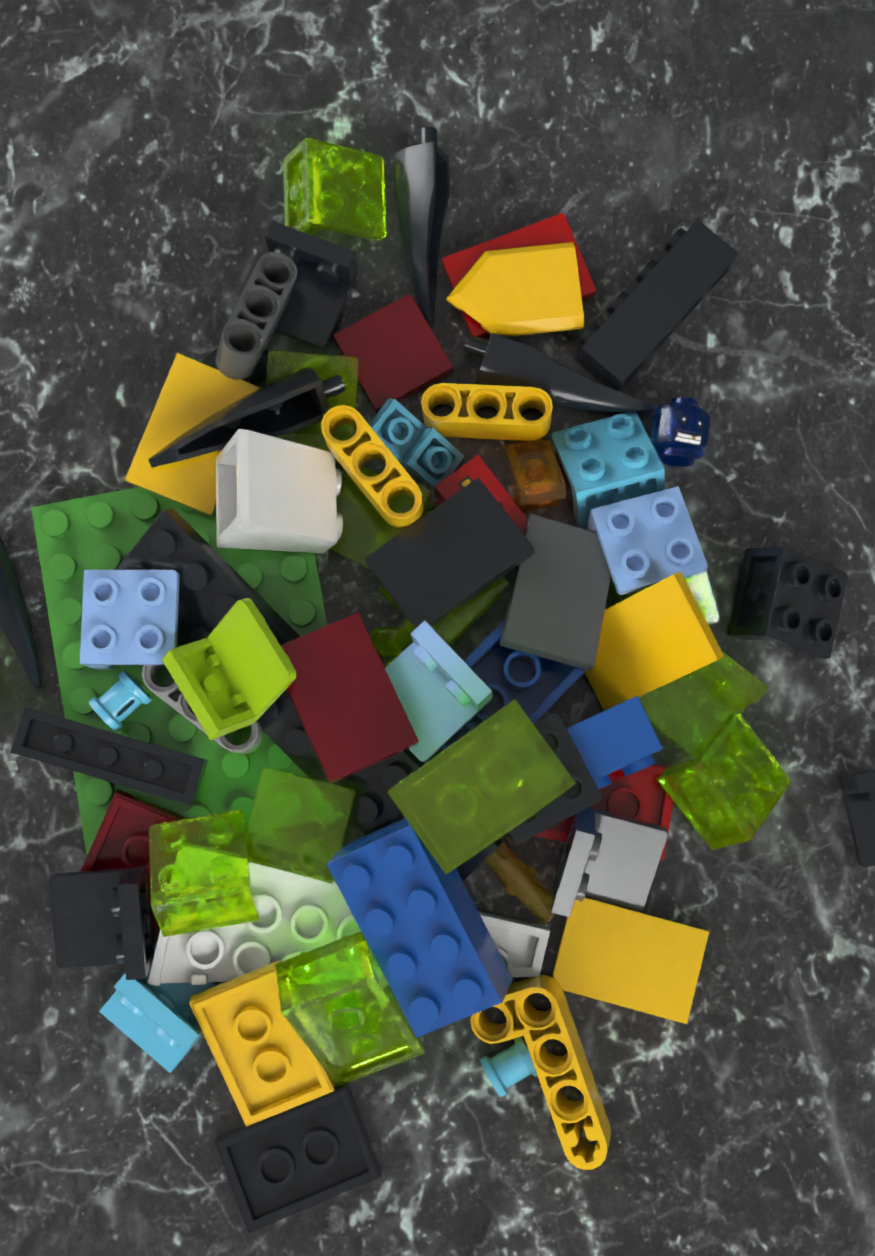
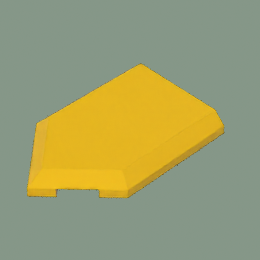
(523, 290)

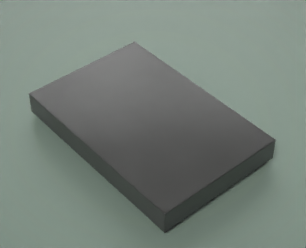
(558, 595)

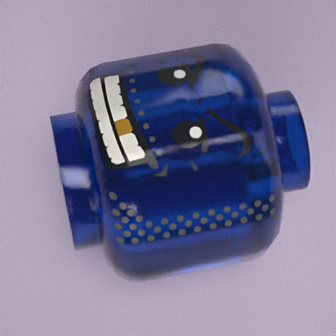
(680, 432)

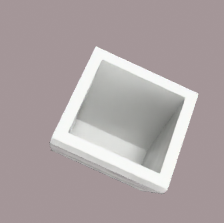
(276, 495)

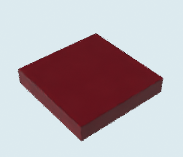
(394, 352)

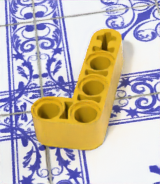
(554, 1070)

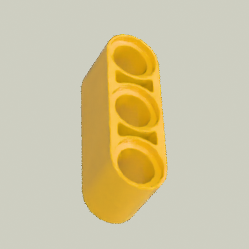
(507, 400)
(367, 446)

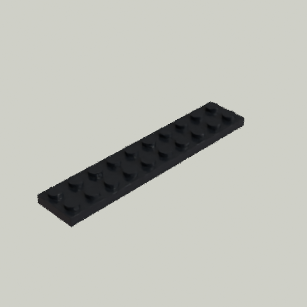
(205, 596)

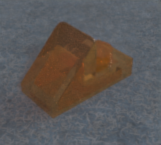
(535, 474)

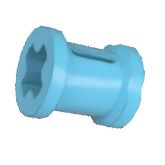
(119, 701)
(509, 1066)

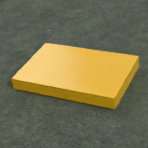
(186, 399)
(651, 642)
(630, 959)
(258, 1047)

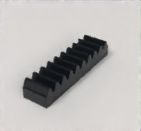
(109, 756)

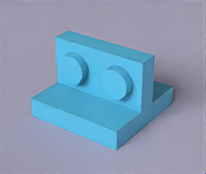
(156, 1017)

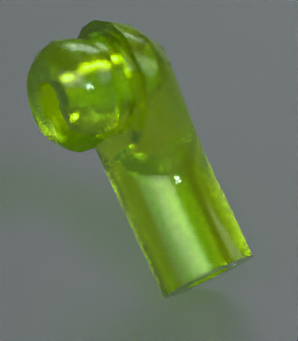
(392, 640)

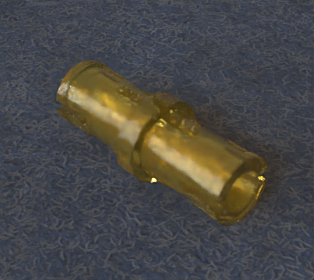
(522, 882)

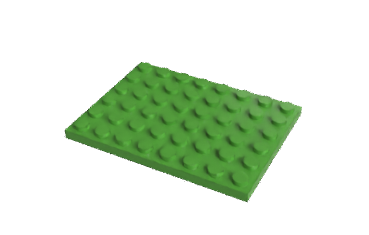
(98, 536)

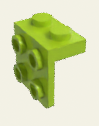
(232, 671)

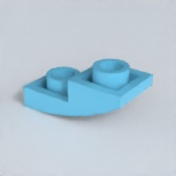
(414, 445)

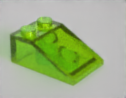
(481, 787)
(345, 1009)

